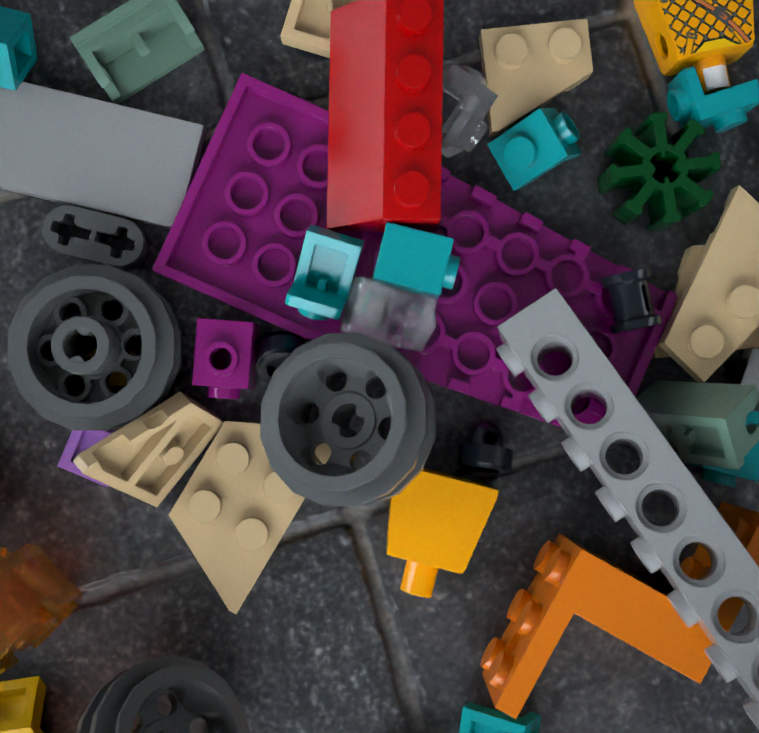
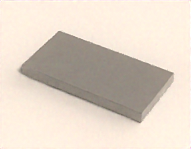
(96, 154)

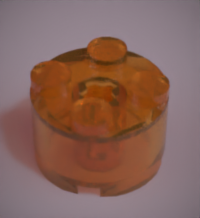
(32, 600)

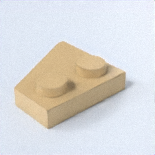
(532, 66)
(152, 450)

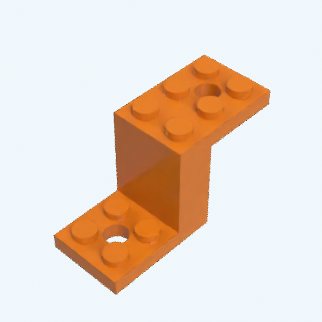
(586, 584)

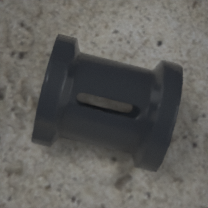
(631, 301)

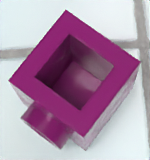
(225, 357)

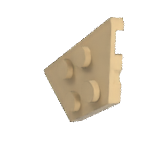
(236, 510)

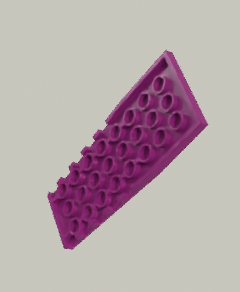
(267, 185)

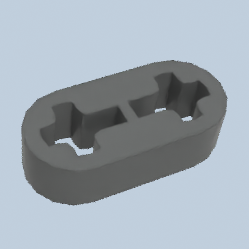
(99, 225)

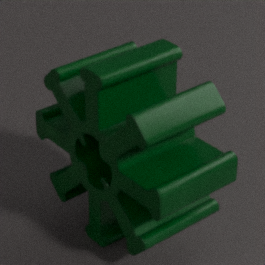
(675, 183)

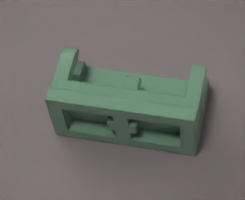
(137, 45)
(704, 420)

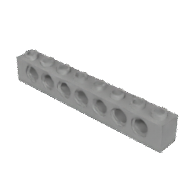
(553, 327)

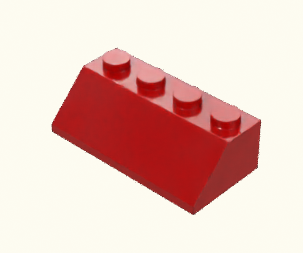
(385, 115)

